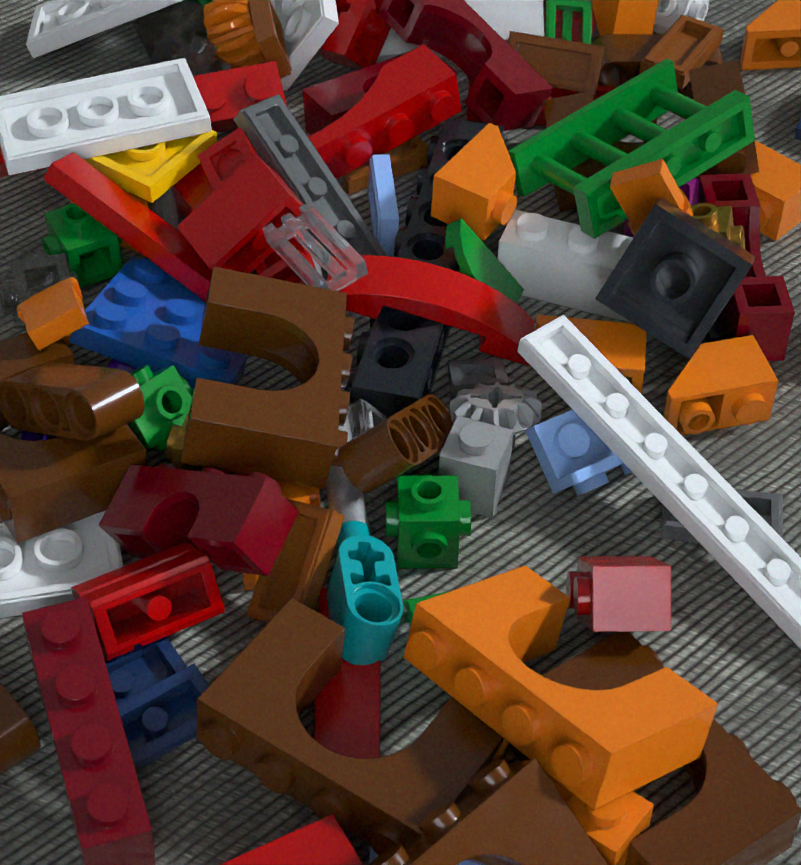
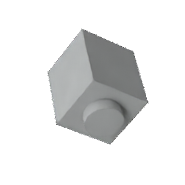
(480, 459)

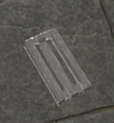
(297, 228)

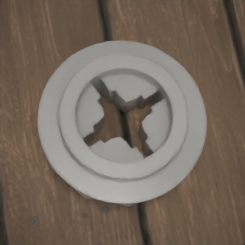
(499, 406)

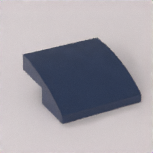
(155, 699)

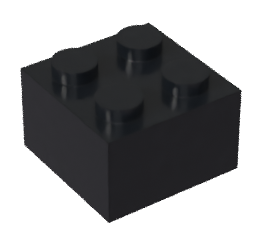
(675, 277)

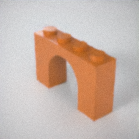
(585, 739)

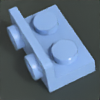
(572, 454)

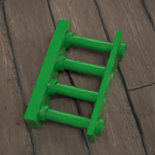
(688, 148)

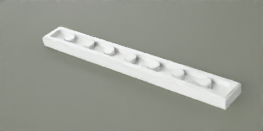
(670, 469)

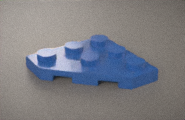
(156, 322)

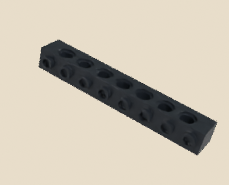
(403, 349)

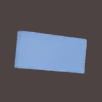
(383, 202)

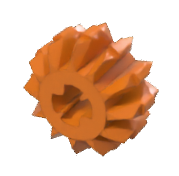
(233, 32)

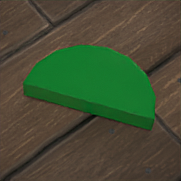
(478, 261)

